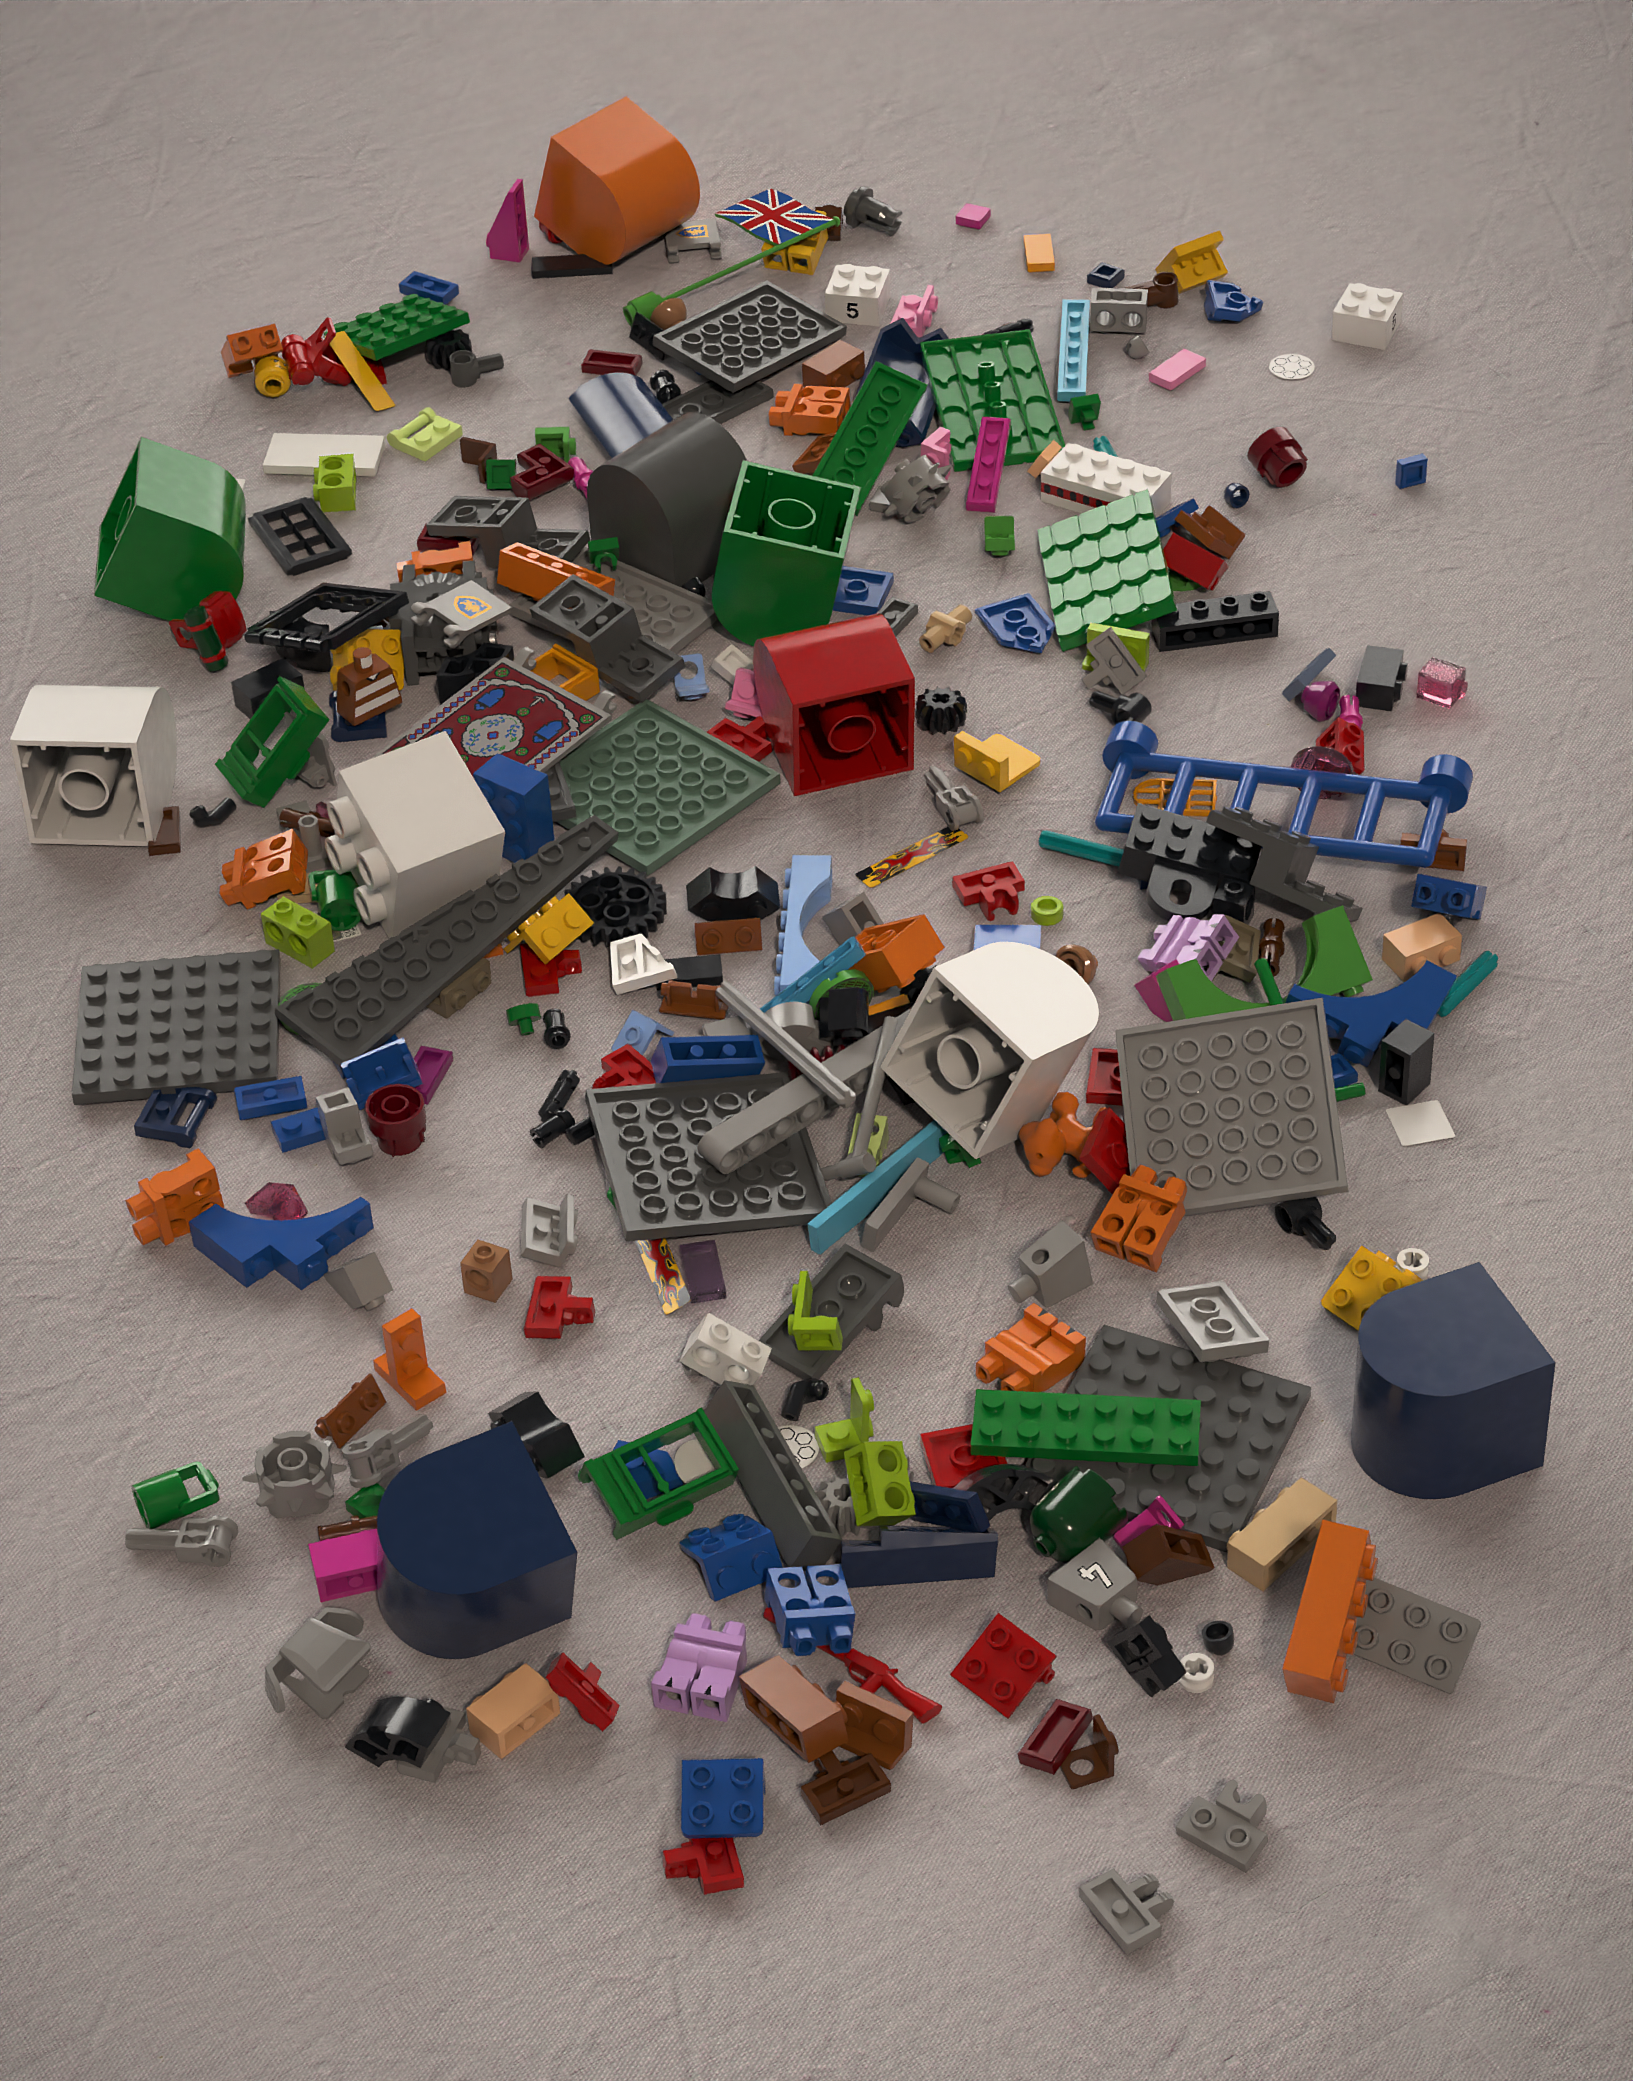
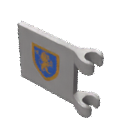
(693, 235)
(464, 608)

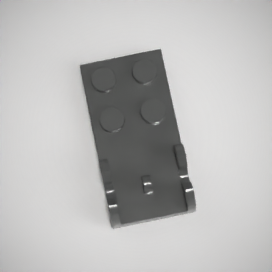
(846, 1288)

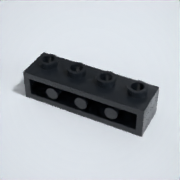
(1217, 622)

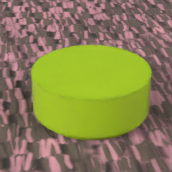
(1047, 910)

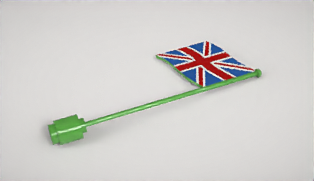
(767, 216)

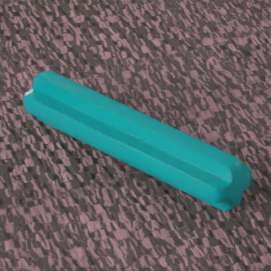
(1080, 847)
(1469, 980)

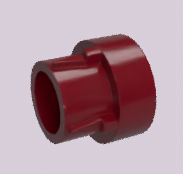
(1278, 457)
(397, 1118)

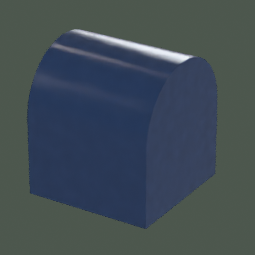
(1449, 1388)
(472, 1549)

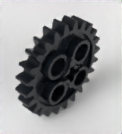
(619, 904)

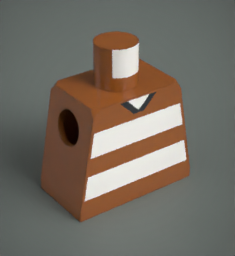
(366, 687)

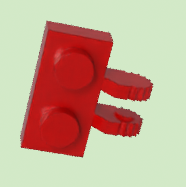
(625, 1068)

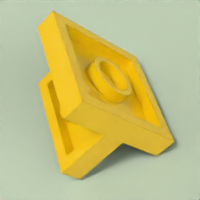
(1195, 262)

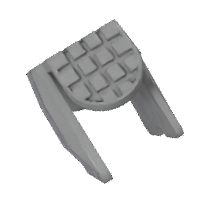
(326, 1657)

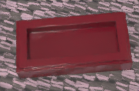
(608, 362)
(1055, 1736)

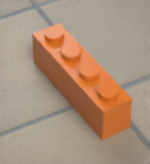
(539, 573)

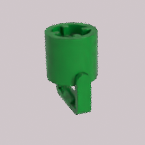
(335, 898)
(166, 1498)

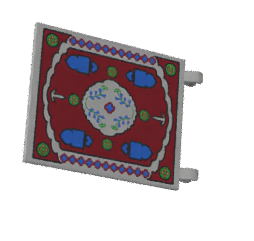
(512, 715)

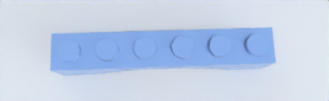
(808, 892)

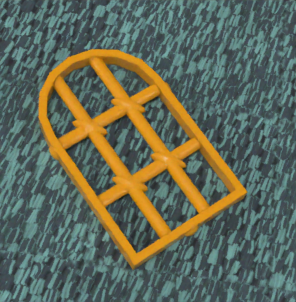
(1141, 788)

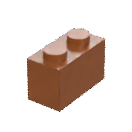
(834, 366)

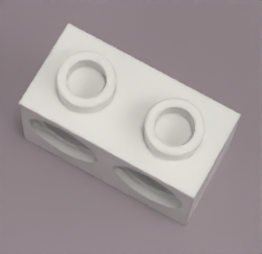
(724, 1352)

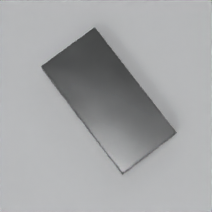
(718, 402)

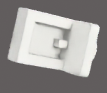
(730, 661)

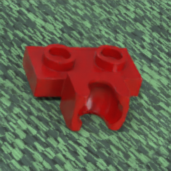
(992, 887)

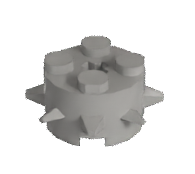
(916, 488)
(295, 1475)

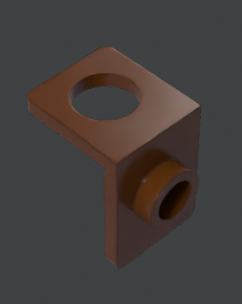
(476, 453)
(1100, 1754)

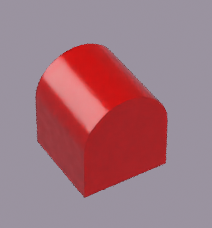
(837, 703)

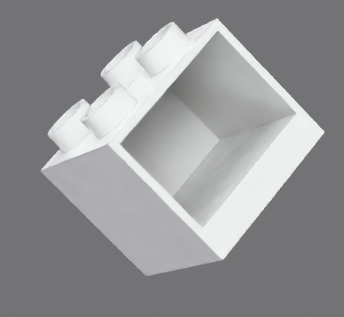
(412, 832)

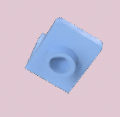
(693, 687)
(639, 1032)

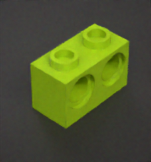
(335, 483)
(297, 932)
(879, 1483)

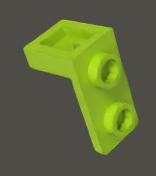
(811, 1332)
(845, 1434)

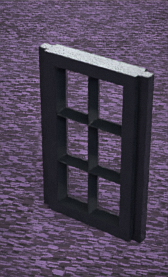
(282, 553)

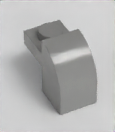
(799, 1023)
(343, 1127)

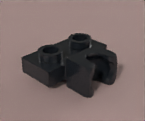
(1147, 1649)

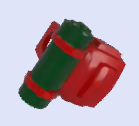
(213, 628)

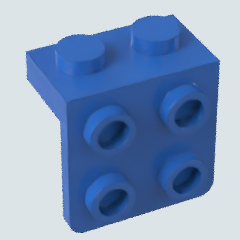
(733, 1554)
(723, 1798)

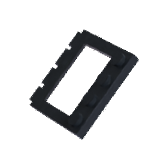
(372, 604)

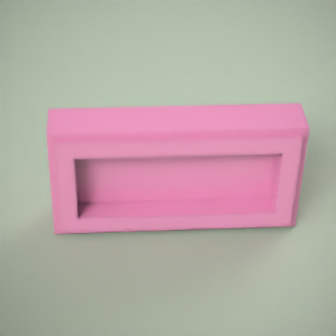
(1177, 369)

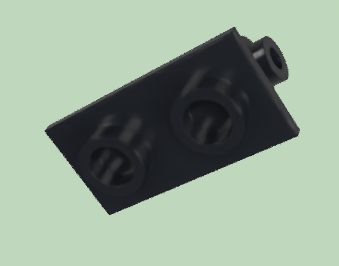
(643, 332)

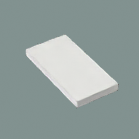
(300, 452)

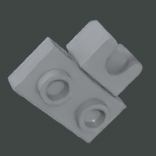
(1228, 1827)

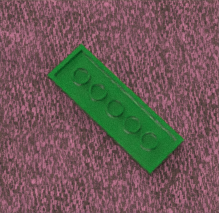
(871, 429)
(1086, 1427)

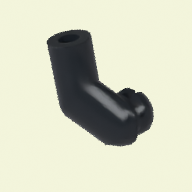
(214, 817)
(803, 1393)

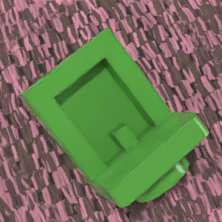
(557, 441)
(999, 534)

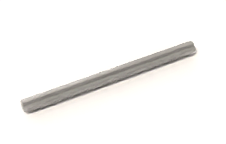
(786, 1045)

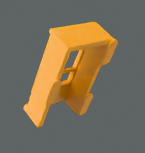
(581, 674)

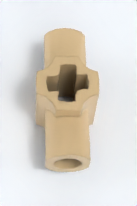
(945, 628)

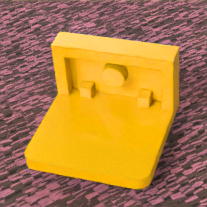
(382, 642)
(994, 761)
(551, 928)
(1363, 1283)

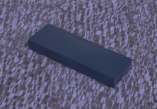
(949, 1507)

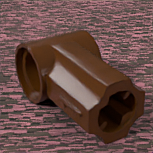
(1161, 291)

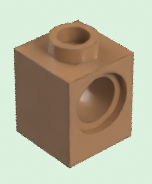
(486, 1271)

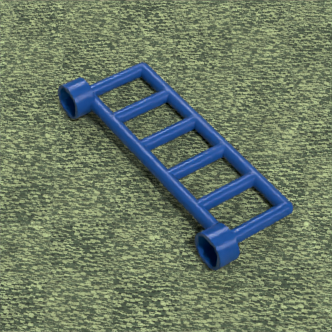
(1441, 789)

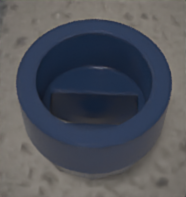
(1236, 499)

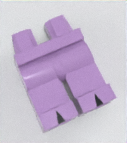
(1189, 940)
(702, 1667)

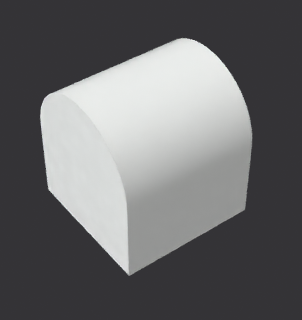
(95, 763)
(992, 1041)

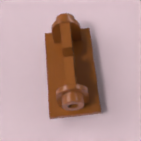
(728, 936)
(681, 1000)
(351, 1412)

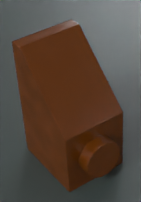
(1167, 1555)

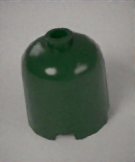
(1075, 1515)

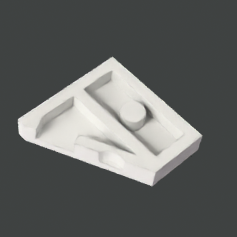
(637, 964)

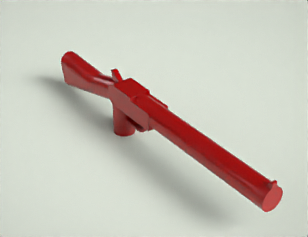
(879, 1675)

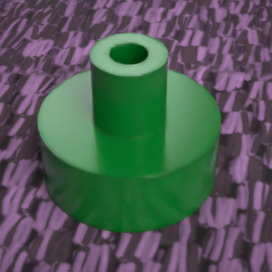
(524, 1016)

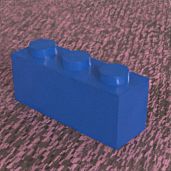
(706, 1057)

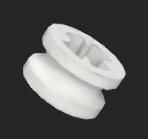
(1413, 1257)
(1201, 1681)

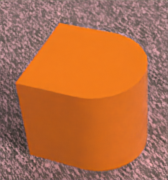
(616, 183)

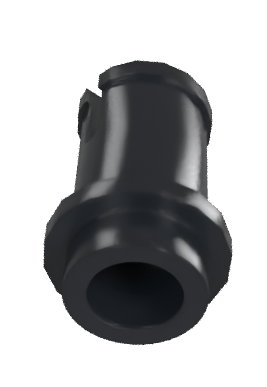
(556, 1032)
(552, 1127)

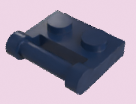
(369, 729)
(163, 1112)

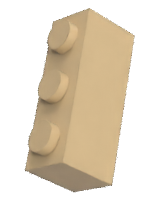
(1280, 1534)

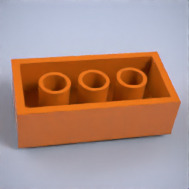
(1329, 1611)

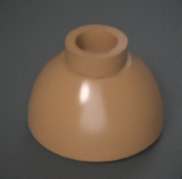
(669, 313)
(1080, 960)

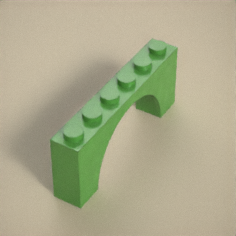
(1331, 968)

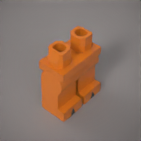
(249, 346)
(810, 409)
(438, 561)
(265, 870)
(174, 1199)
(1140, 1218)
(1032, 1353)

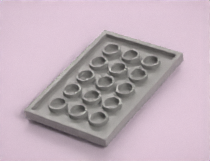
(662, 609)

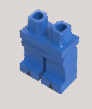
(1449, 896)
(811, 1611)

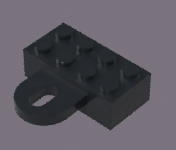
(1185, 857)

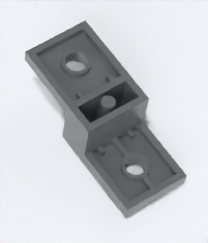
(502, 523)
(607, 637)
(1283, 861)

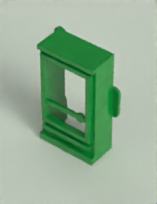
(287, 755)
(624, 1495)

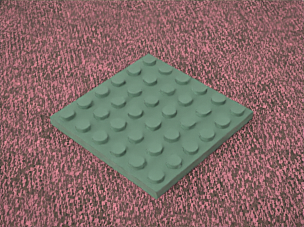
(659, 784)

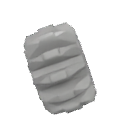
(839, 1505)

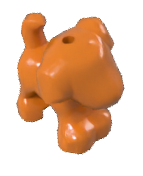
(1049, 1139)

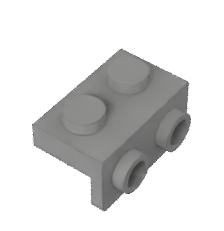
(548, 1230)

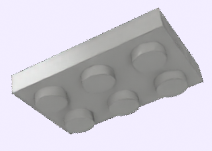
(1212, 1321)

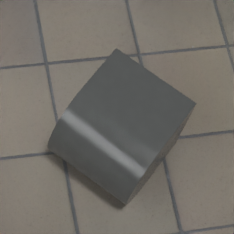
(668, 498)

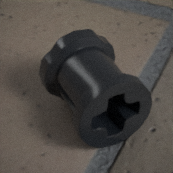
(664, 386)

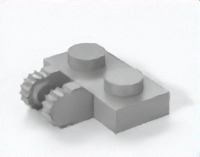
(1121, 1909)

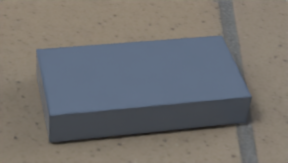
(1308, 674)

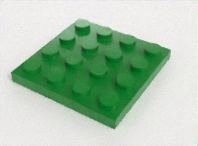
(401, 325)

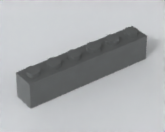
(772, 1476)

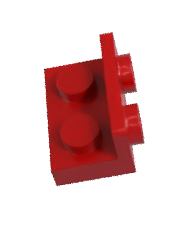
(1346, 739)

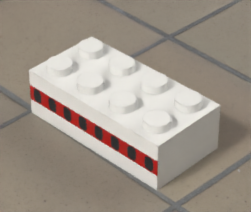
(1088, 479)

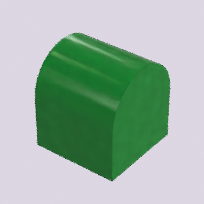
(171, 533)
(781, 552)

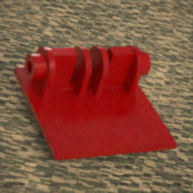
(1004, 1666)

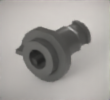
(865, 209)

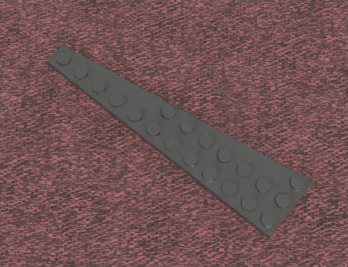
(392, 985)

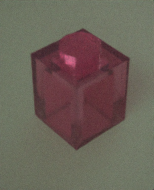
(1441, 682)

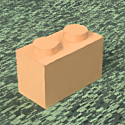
(1427, 939)
(512, 1710)

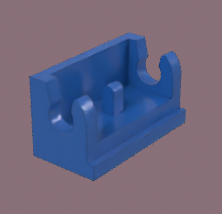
(380, 1068)

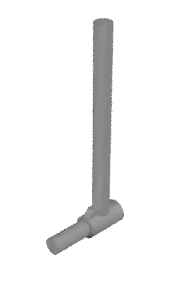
(861, 1161)

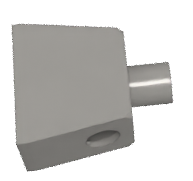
(1053, 1267)

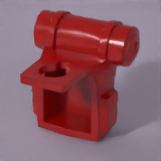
(314, 357)

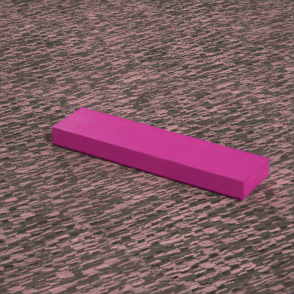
(988, 464)

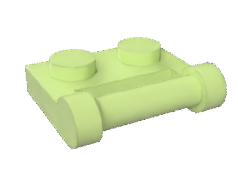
(430, 440)

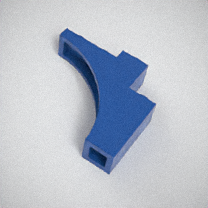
(1367, 1020)
(294, 1248)

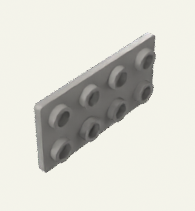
(1414, 1635)

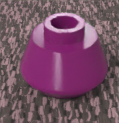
(1321, 699)

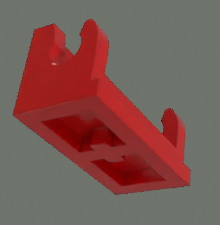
(1194, 562)

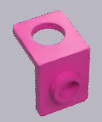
(1146, 1520)

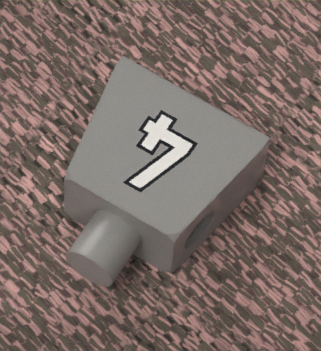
(1095, 1588)

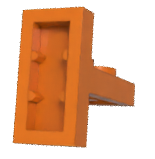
(405, 1361)

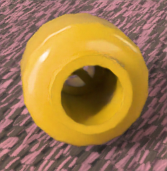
(272, 376)

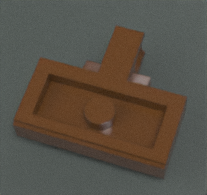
(843, 1786)

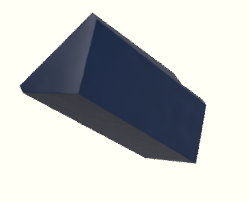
(918, 1556)

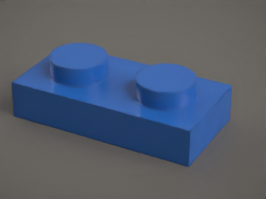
(429, 287)
(1167, 519)
(270, 1097)
(298, 1130)

